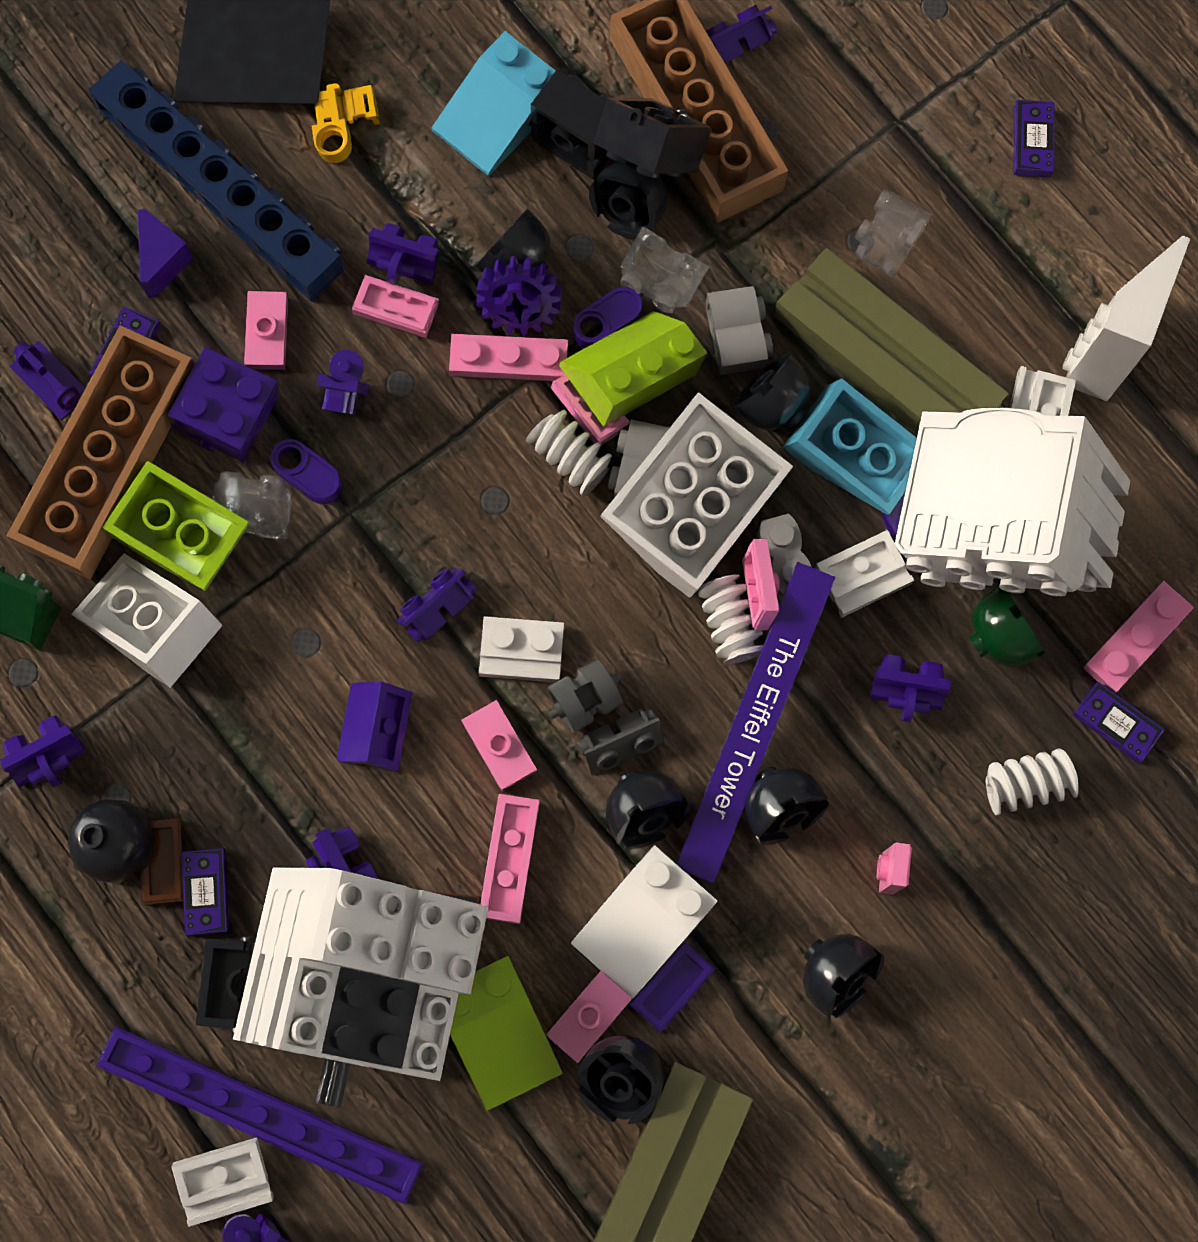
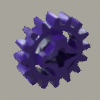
(519, 295)

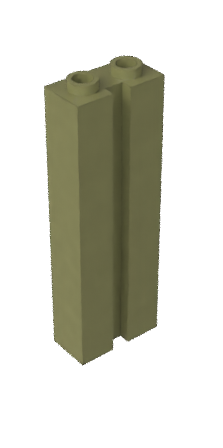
(881, 344)
(676, 1161)

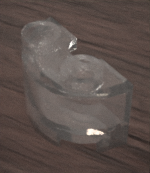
(891, 233)
(661, 272)
(259, 502)

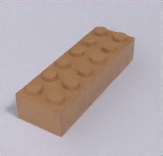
(682, 69)
(101, 452)

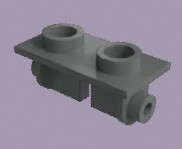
(638, 734)

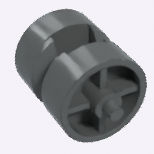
(584, 696)

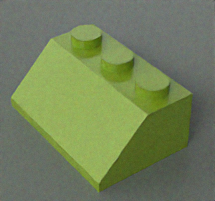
(634, 365)

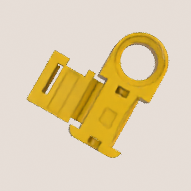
(341, 109)

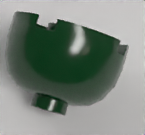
(1003, 631)

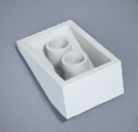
(148, 619)
(643, 921)

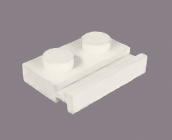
(1042, 392)
(865, 573)
(521, 649)
(222, 1181)

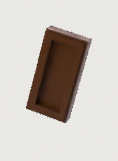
(164, 873)

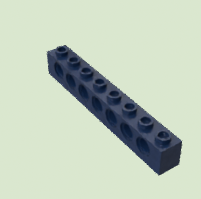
(124, 87)

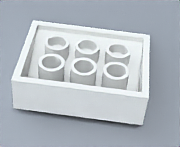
(1124, 327)
(695, 494)

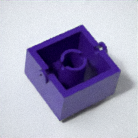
(223, 404)

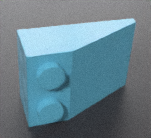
(493, 103)
(855, 446)

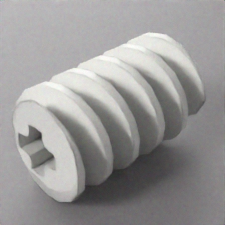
(570, 451)
(730, 619)
(1030, 778)

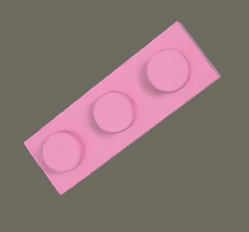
(507, 357)
(1138, 637)
(509, 858)

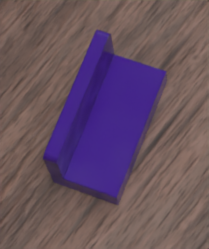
(374, 725)

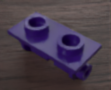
(752, 28)
(47, 378)
(446, 592)

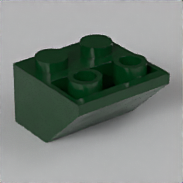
(26, 609)

